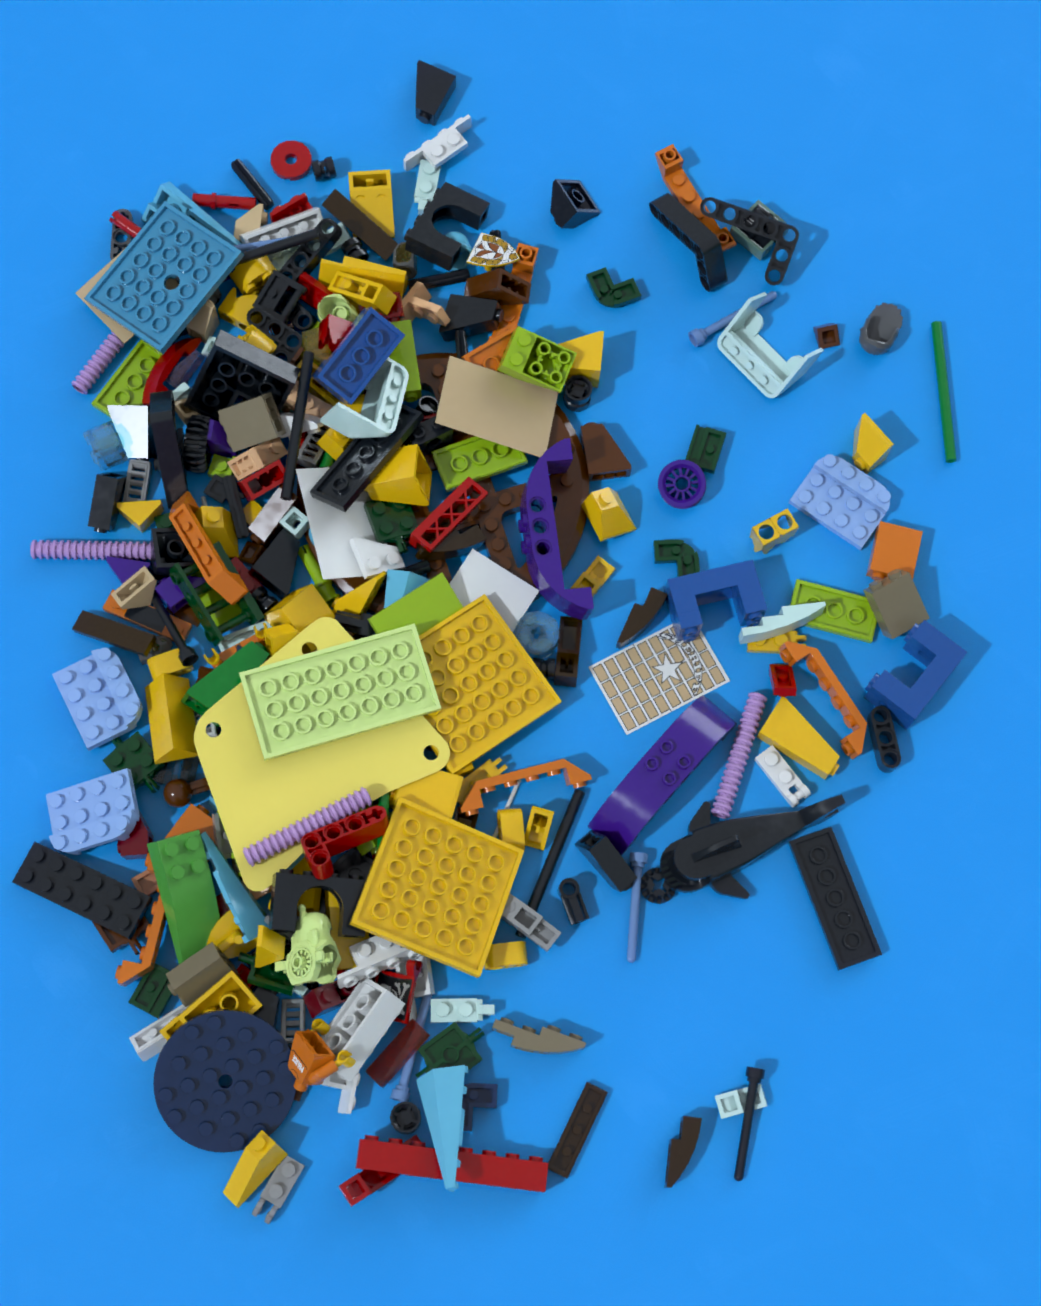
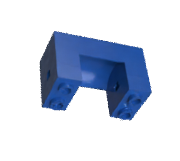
(358, 356)
(710, 586)
(940, 658)

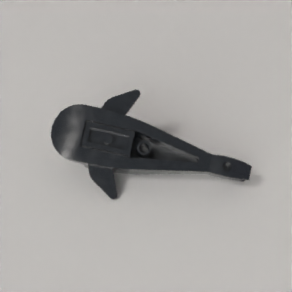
(722, 849)

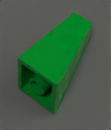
(224, 678)

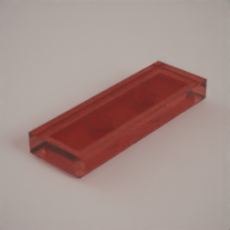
(397, 1053)

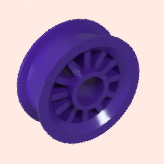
(671, 468)

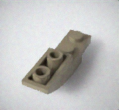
(548, 1042)

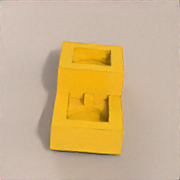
(595, 575)

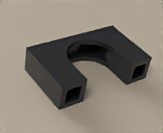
(447, 203)
(289, 887)

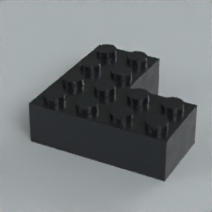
(242, 370)

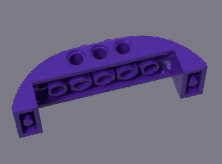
(541, 537)
(661, 772)

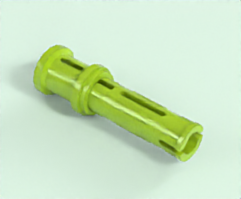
(324, 586)

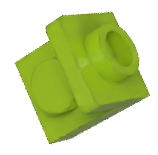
(220, 466)

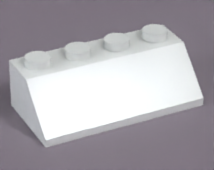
(362, 1024)

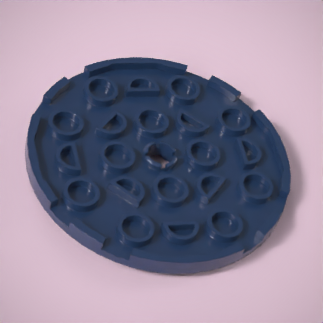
(190, 1071)

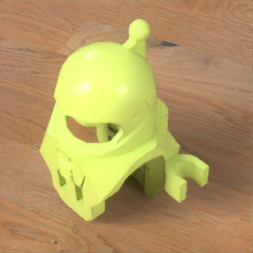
(312, 951)

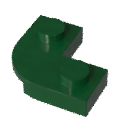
(610, 294)
(676, 552)

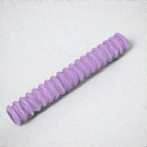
(97, 364)
(90, 550)
(739, 755)
(295, 832)

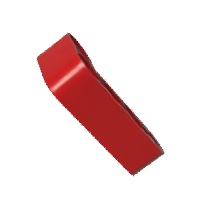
(342, 836)

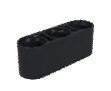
(887, 729)

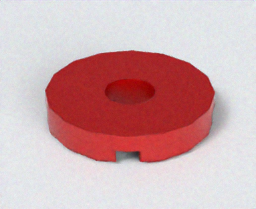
(291, 171)

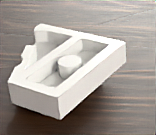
(375, 557)

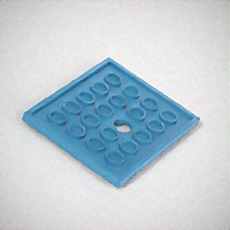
(165, 248)

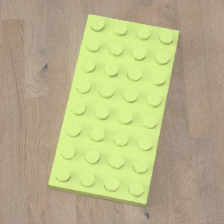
(339, 691)

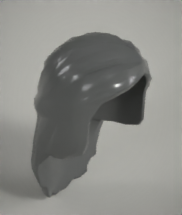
(880, 329)

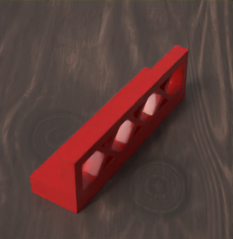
(444, 511)

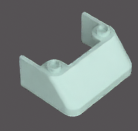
(756, 357)
(379, 409)

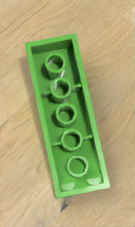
(185, 890)

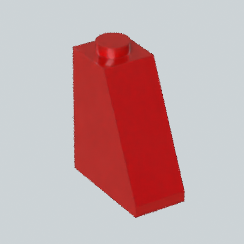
(262, 480)

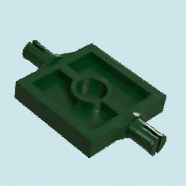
(391, 522)
(136, 756)
(266, 975)
(451, 1049)

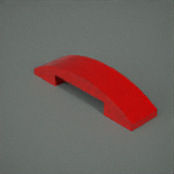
(165, 365)
(367, 1182)

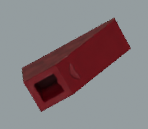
(136, 845)
(327, 998)

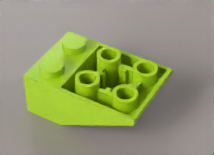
(536, 360)

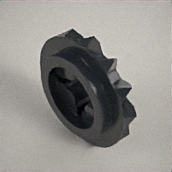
(658, 896)

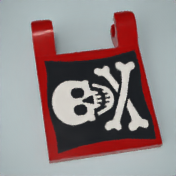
(401, 986)

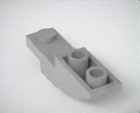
(529, 923)

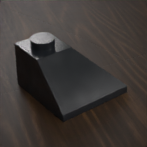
(571, 204)
(166, 551)

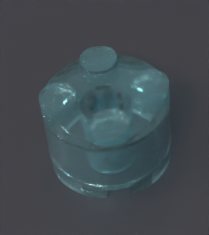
(106, 446)
(541, 624)

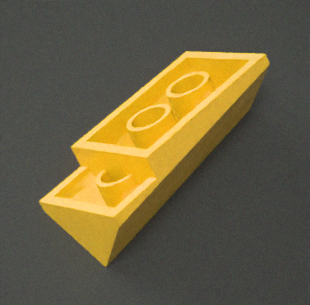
(390, 277)
(169, 719)
(227, 993)

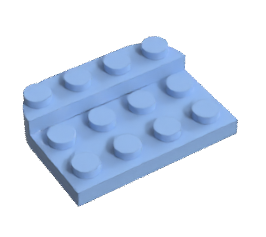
(842, 499)
(99, 697)
(93, 812)

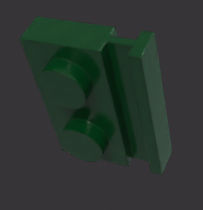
(706, 448)
(152, 992)

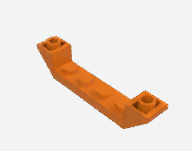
(682, 190)
(523, 269)
(204, 554)
(792, 654)
(571, 773)
(132, 971)

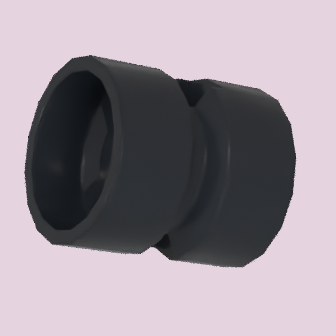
(577, 393)
(405, 1118)

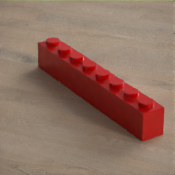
(474, 1168)

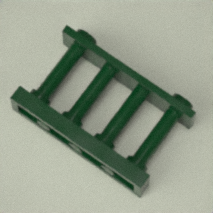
(249, 609)

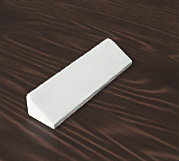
(285, 227)
(149, 1040)

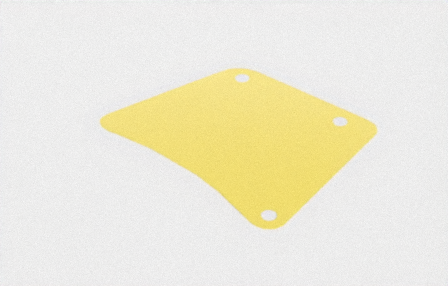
(267, 795)

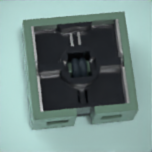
(755, 243)

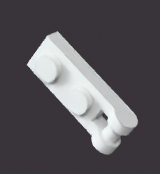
(782, 776)

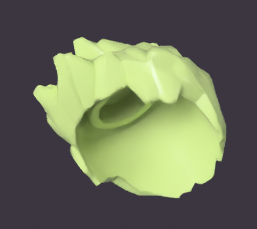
(338, 306)

